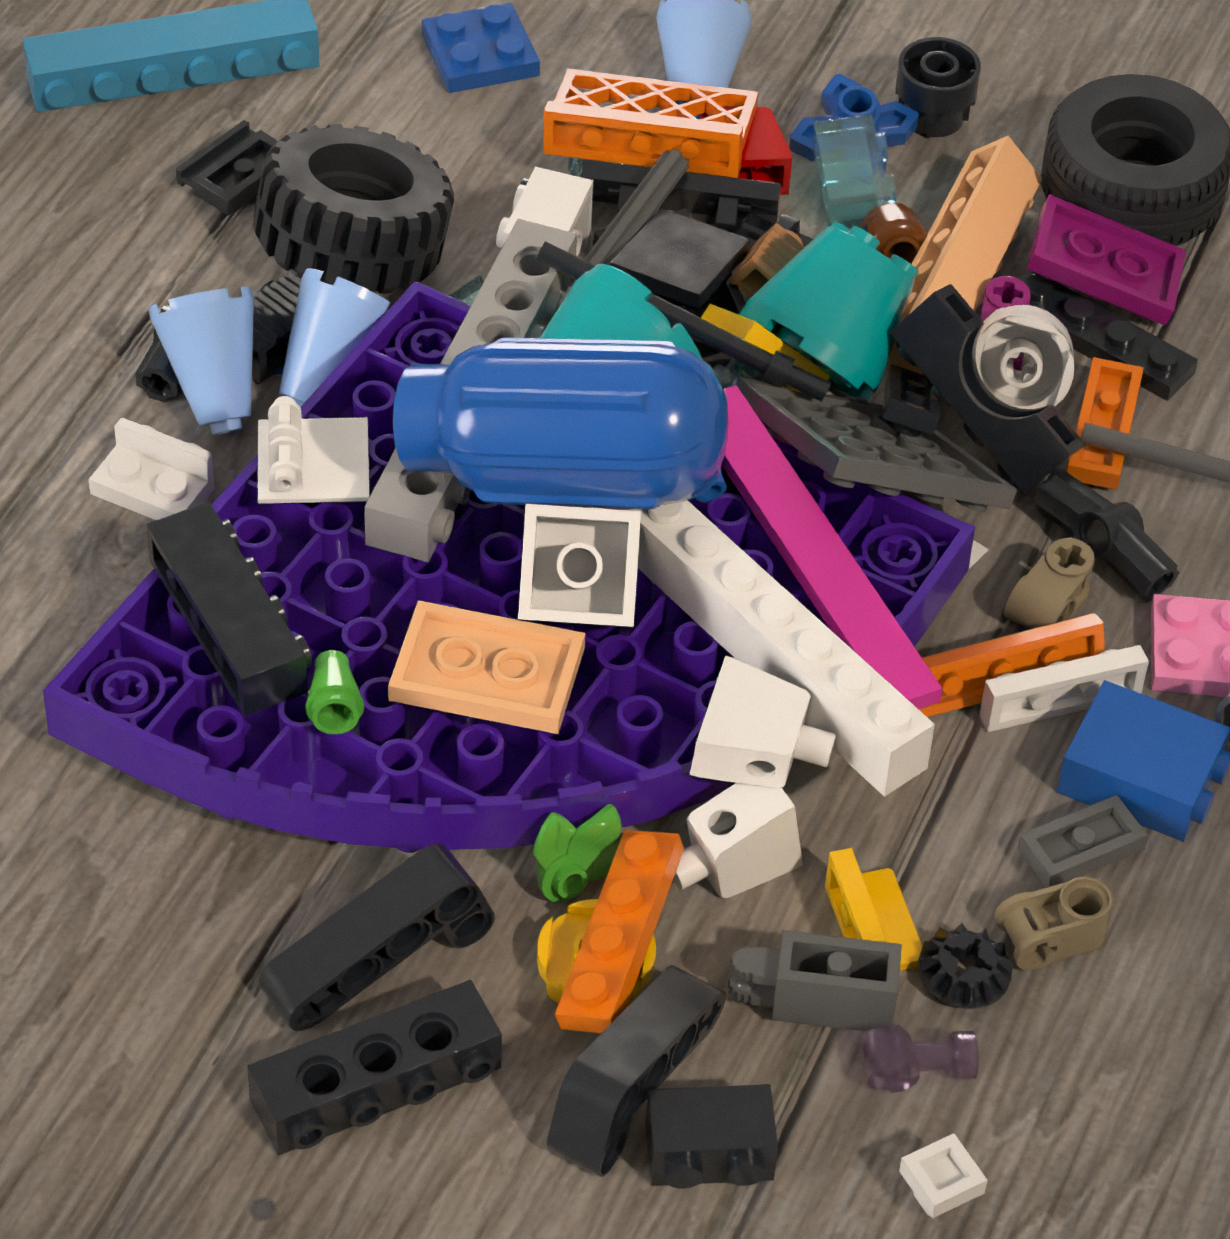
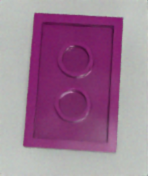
(1107, 260)

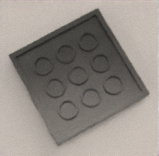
(859, 446)

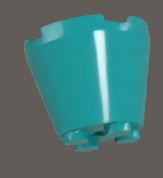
(838, 306)
(613, 307)

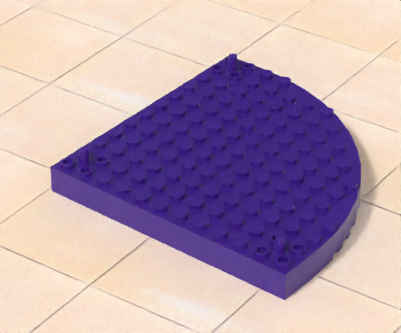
(422, 775)

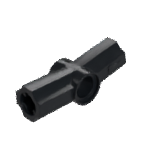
(1110, 530)

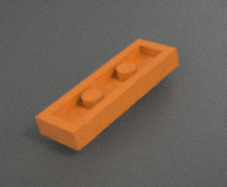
(1111, 404)

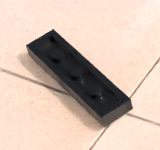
(1110, 337)

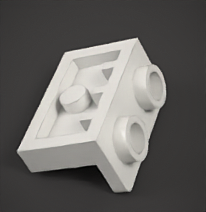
(153, 472)

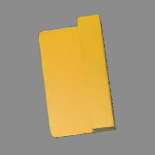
(871, 905)

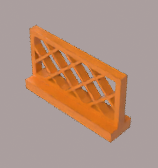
(634, 137)

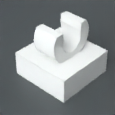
(942, 1176)

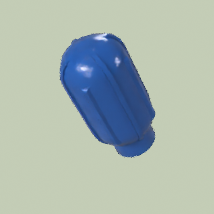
(566, 422)

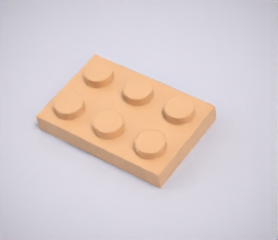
(487, 667)

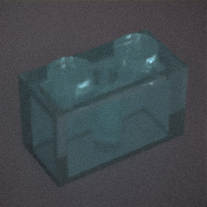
(851, 168)

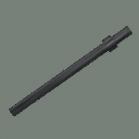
(777, 367)

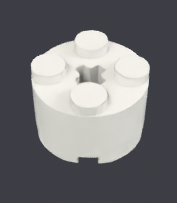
(1049, 349)

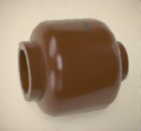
(896, 230)

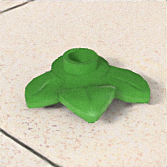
(575, 856)

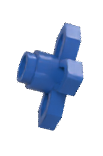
(848, 99)

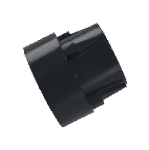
(938, 82)

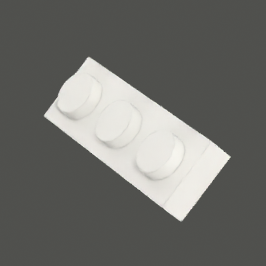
(1059, 687)

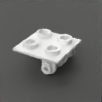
(311, 457)

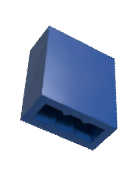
(1148, 757)

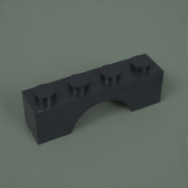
(942, 342)

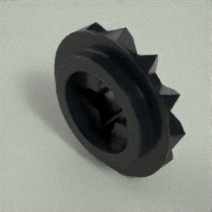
(980, 984)

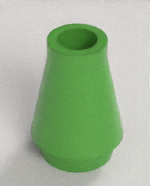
(333, 697)

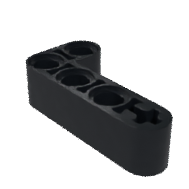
(376, 934)
(625, 1063)

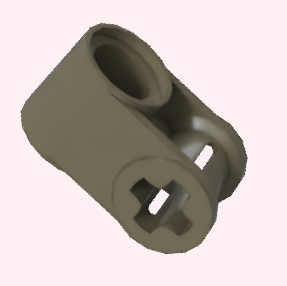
(1053, 586)
(1049, 924)

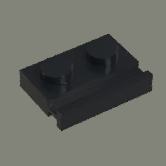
(228, 169)

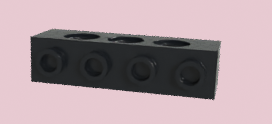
(392, 1041)

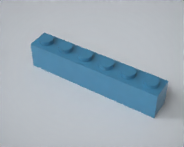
(170, 53)

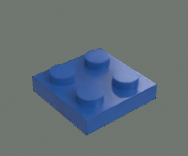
(480, 47)

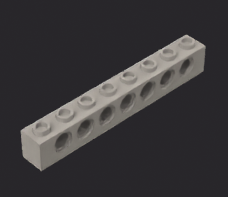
(517, 300)

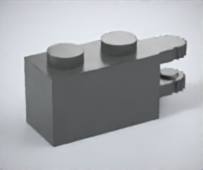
(820, 980)

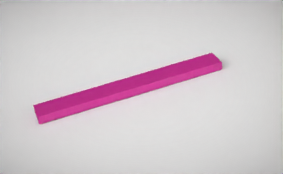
(819, 555)

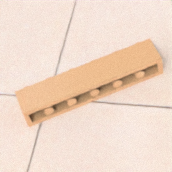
(973, 227)

